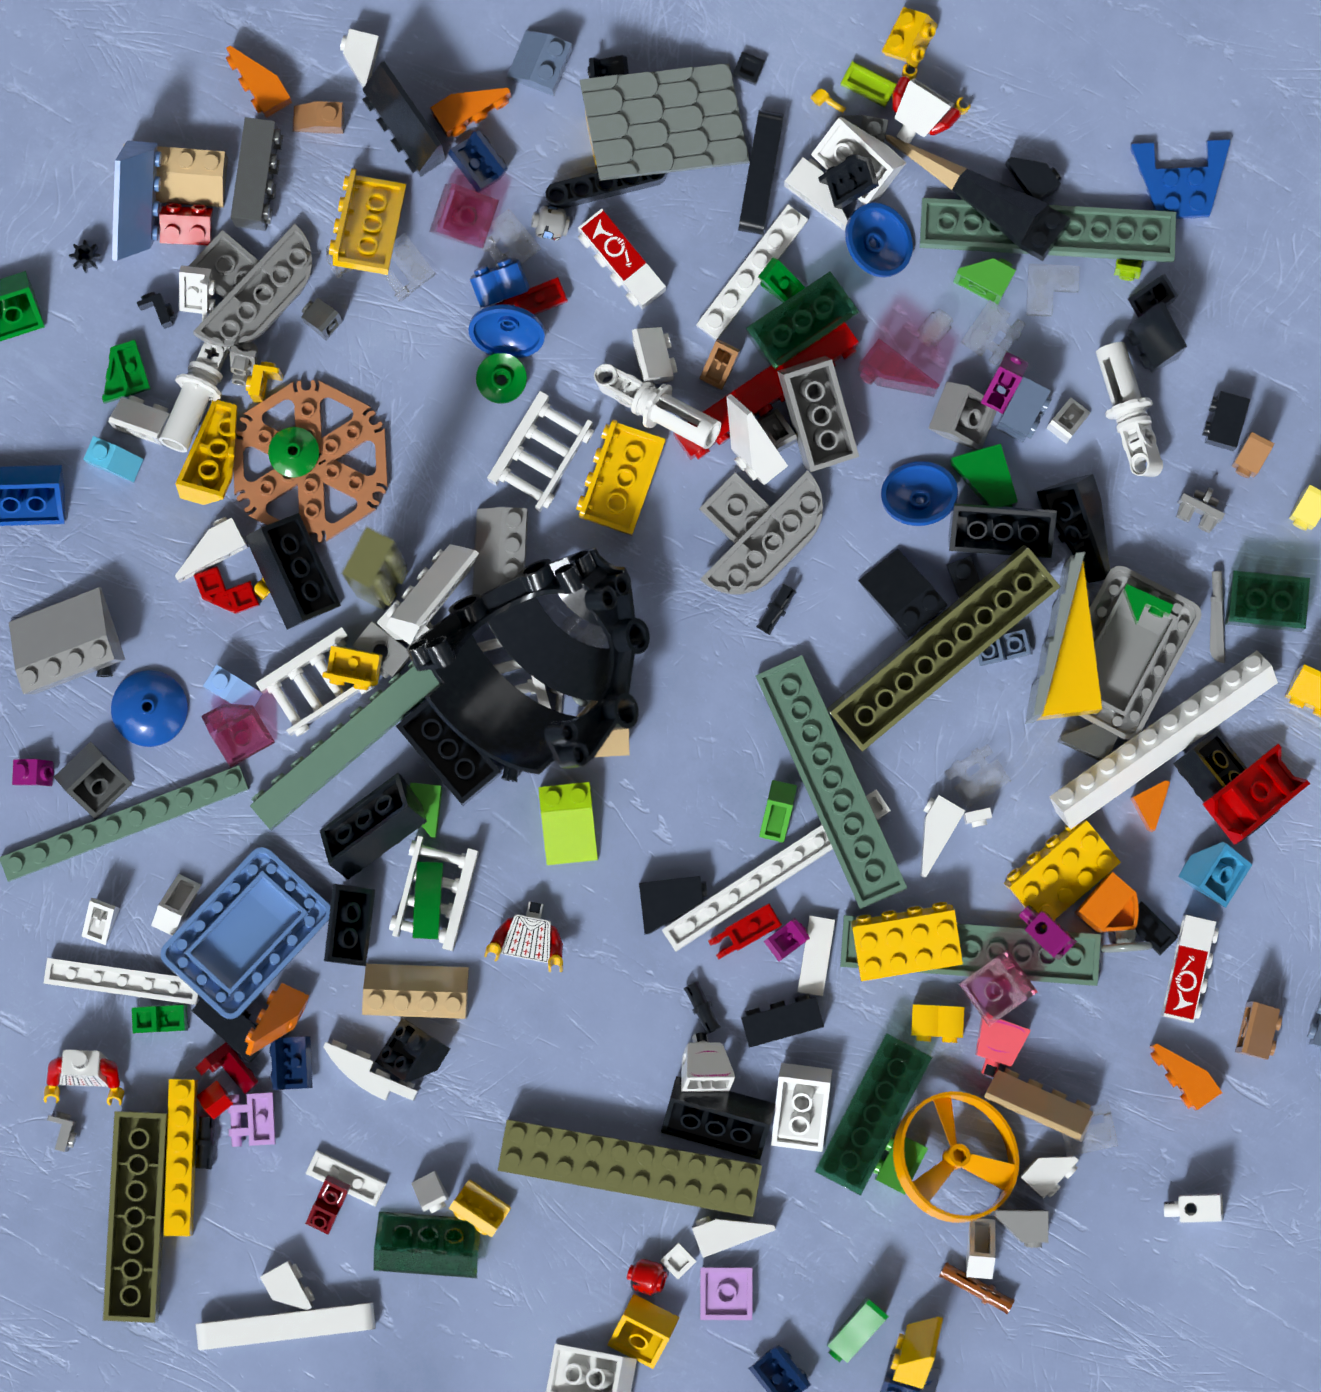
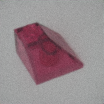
(237, 731)

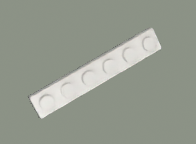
(746, 278)
(118, 981)

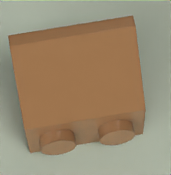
(1258, 1030)

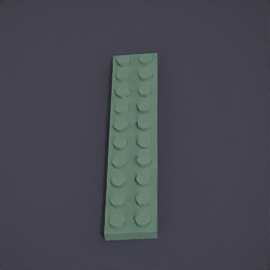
(1091, 232)
(831, 782)
(984, 943)

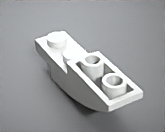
(358, 1069)

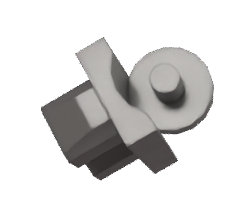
(242, 361)
(1210, 515)

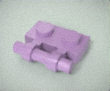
(260, 1119)

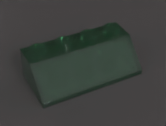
(801, 320)
(426, 1245)

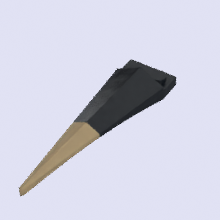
(1017, 215)

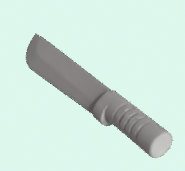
(1217, 646)

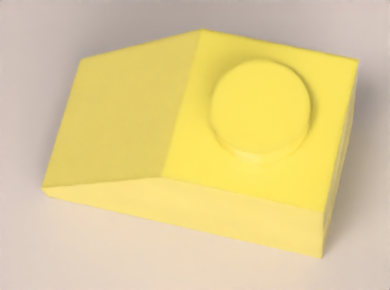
(1307, 509)

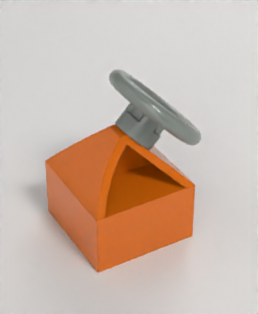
(1113, 909)

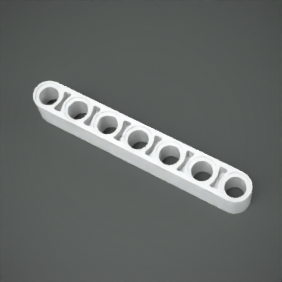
(285, 1326)

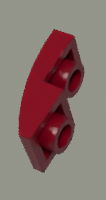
(328, 1204)

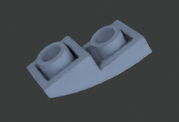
(1006, 648)

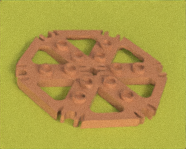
(331, 472)

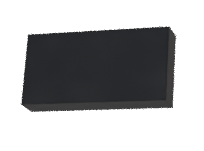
(1153, 930)

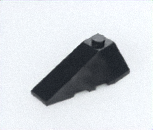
(1080, 522)

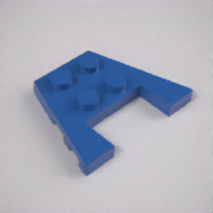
(1182, 190)

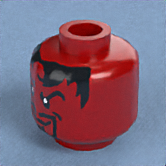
(647, 1277)

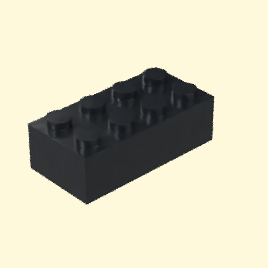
(451, 758)

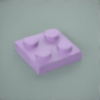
(725, 1293)

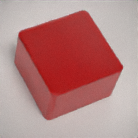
(215, 1099)

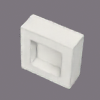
(978, 817)
(678, 1260)

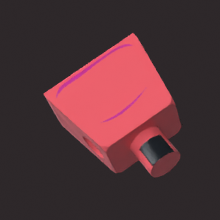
(999, 1044)

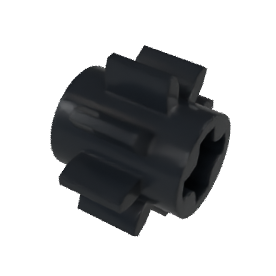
(87, 250)

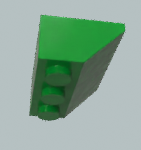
(18, 307)

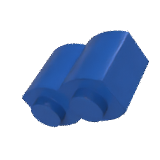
(499, 282)

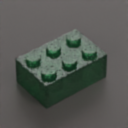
(1267, 601)

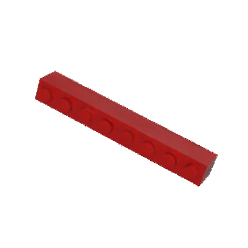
(765, 388)

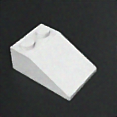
(847, 139)
(751, 444)
(801, 1107)
(589, 1371)

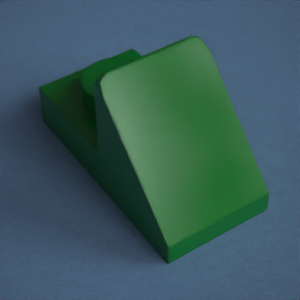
(779, 280)
(1139, 599)

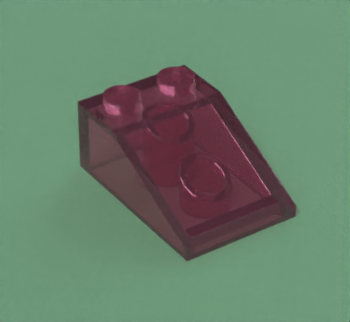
(891, 370)

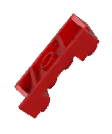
(1254, 795)

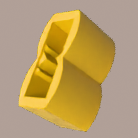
(937, 1021)

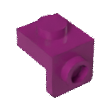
(32, 772)
(787, 939)

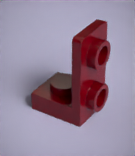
(232, 1064)

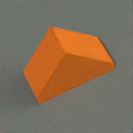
(1150, 804)

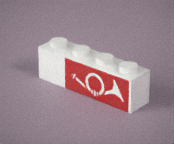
(621, 259)
(1188, 969)

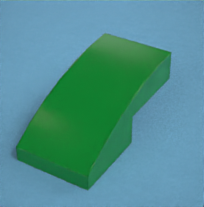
(159, 1019)

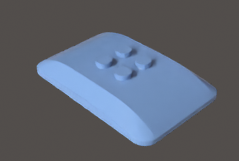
(245, 933)

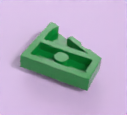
(124, 373)

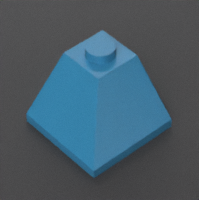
(1216, 872)

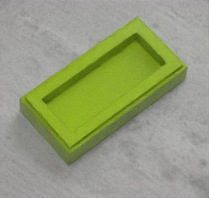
(868, 84)

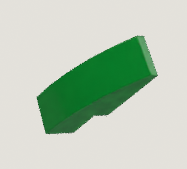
(427, 900)

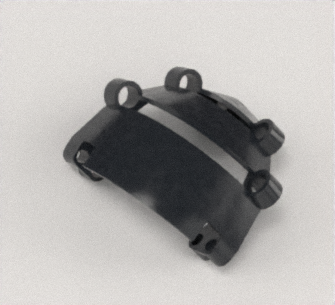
(500, 717)

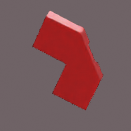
(233, 599)

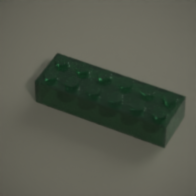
(872, 1114)

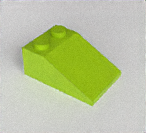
(568, 823)

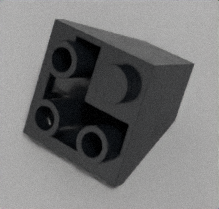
(411, 1052)

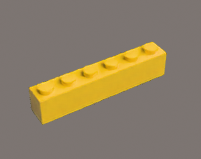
(180, 1157)

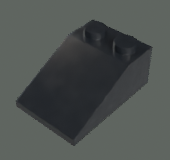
(1156, 338)
(903, 594)

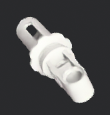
(197, 389)
(652, 404)
(1129, 410)

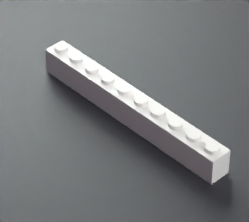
(1163, 739)

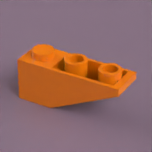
(264, 85)
(467, 107)
(281, 1016)
(1193, 1081)

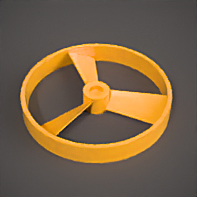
(957, 1156)

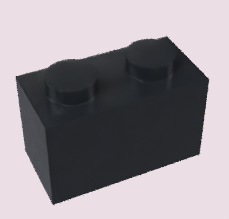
(1226, 420)

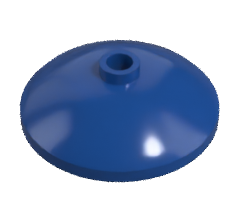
(887, 235)
(507, 331)
(918, 484)
(162, 721)

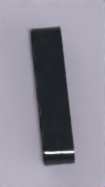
(760, 172)
(595, 192)

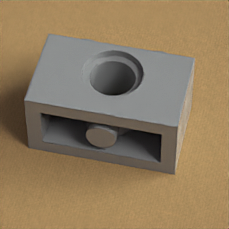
(397, 654)

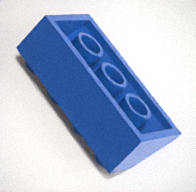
(32, 495)

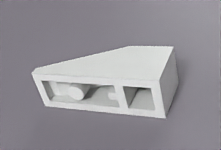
(805, 184)
(216, 545)
(938, 826)
(723, 1233)

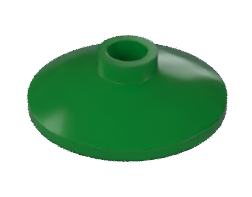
(501, 365)
(293, 465)

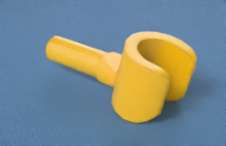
(822, 96)
(261, 589)

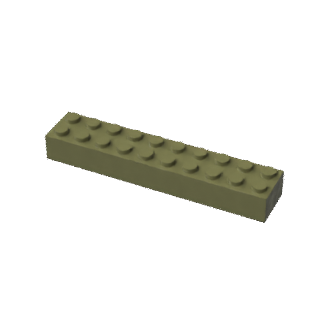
(943, 647)
(629, 1167)

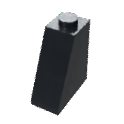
(669, 899)

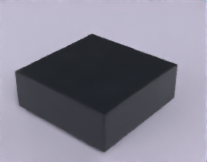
(748, 68)

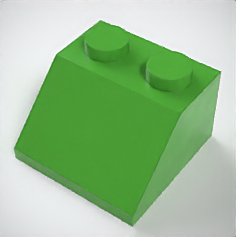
(987, 278)
(886, 1170)

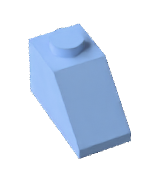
(231, 688)

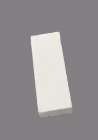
(816, 956)
(362, 1184)

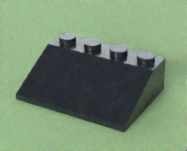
(403, 121)

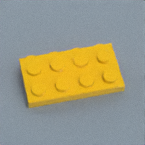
(367, 223)
(620, 477)
(1062, 870)
(906, 941)

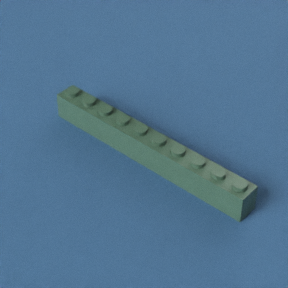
(343, 746)

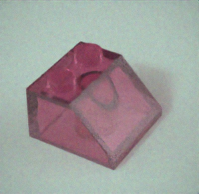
(464, 215)
(998, 988)

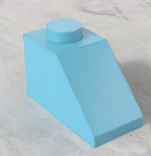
(113, 459)

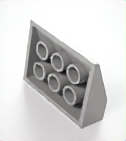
(64, 642)

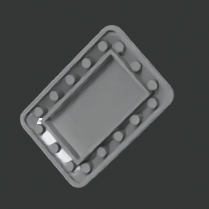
(1133, 657)

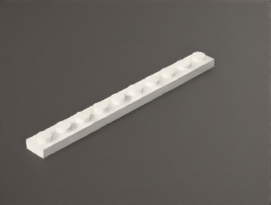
(757, 882)

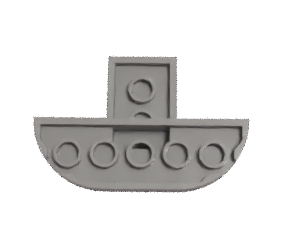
(252, 289)
(761, 534)

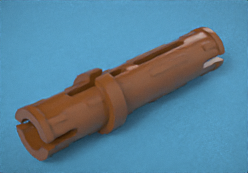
(977, 1288)

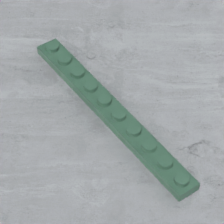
(123, 823)

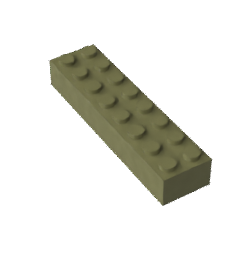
(375, 569)
(136, 1217)

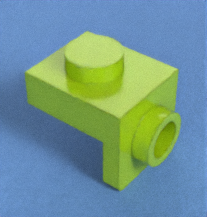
(1128, 269)

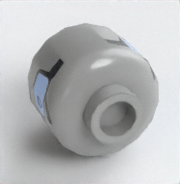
(550, 223)

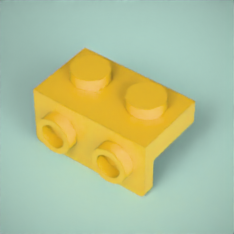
(910, 37)
(257, 383)
(353, 667)
(479, 1208)

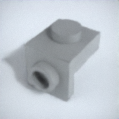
(66, 1136)

